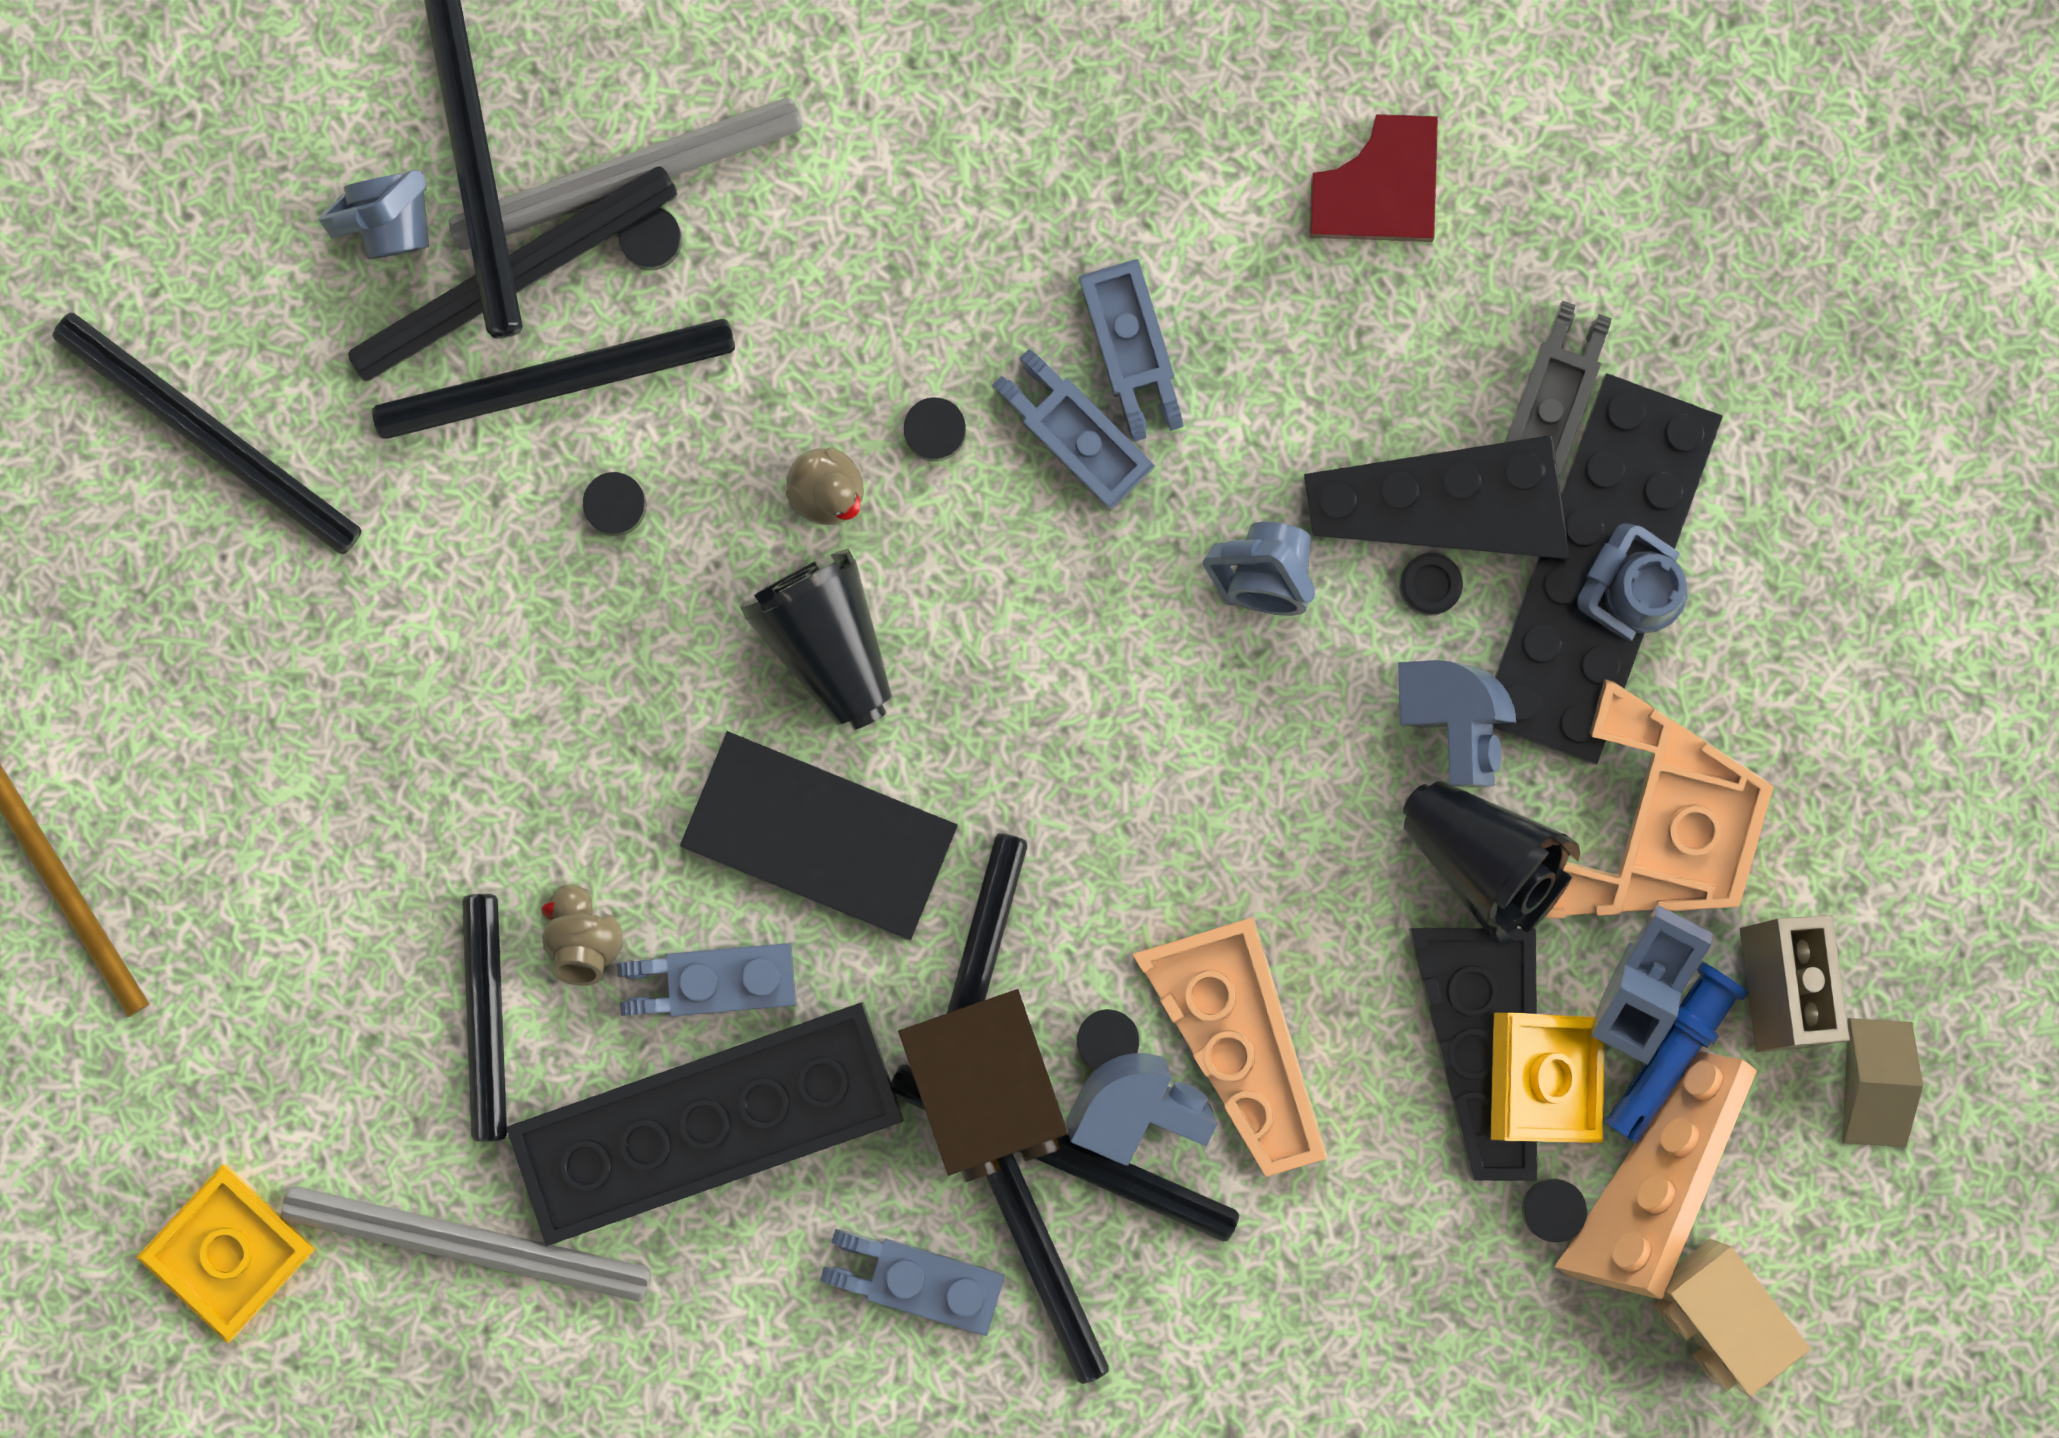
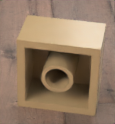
(1730, 1318)

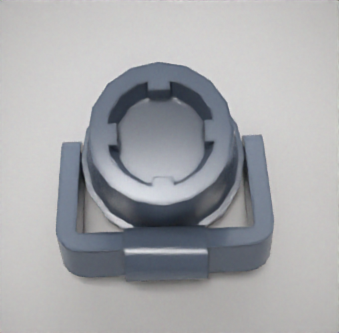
(384, 211)
(1269, 569)
(1639, 590)

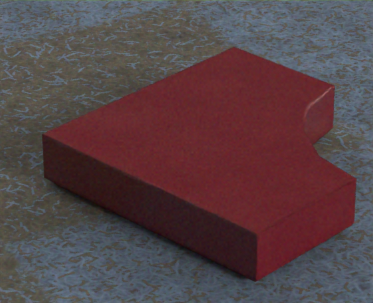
(1383, 190)

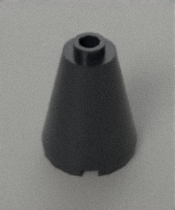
(826, 638)
(1490, 856)

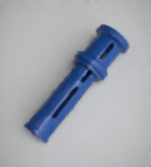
(1693, 1028)

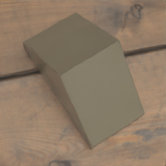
(1881, 1082)

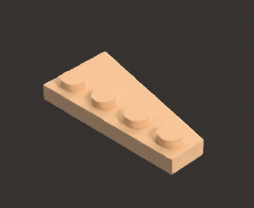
(1234, 1023)
(1657, 1191)

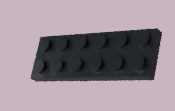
(1630, 467)
(705, 1124)

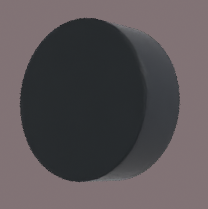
(652, 241)
(934, 429)
(614, 503)
(1431, 584)
(1106, 1036)
(1554, 1210)

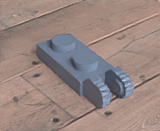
(1130, 342)
(1078, 434)
(716, 980)
(920, 1282)

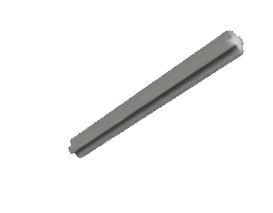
(674, 155)
(466, 1243)

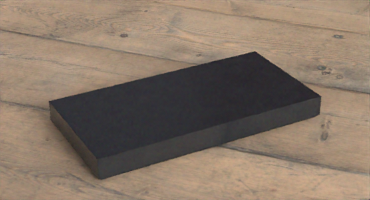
(819, 835)

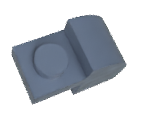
(1465, 702)
(1648, 984)
(1128, 1096)

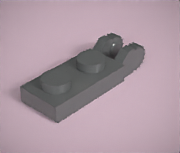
(1559, 385)

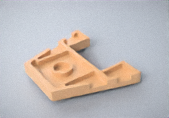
(1690, 825)

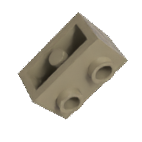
(1794, 983)

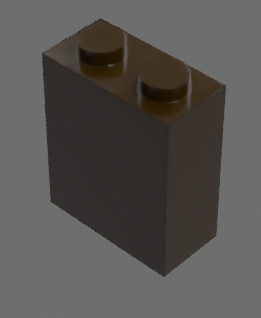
(984, 1085)

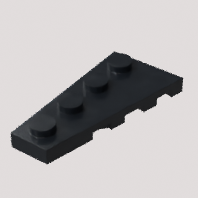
(1463, 499)
(1465, 983)

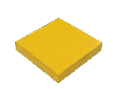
(1547, 1079)
(226, 1253)

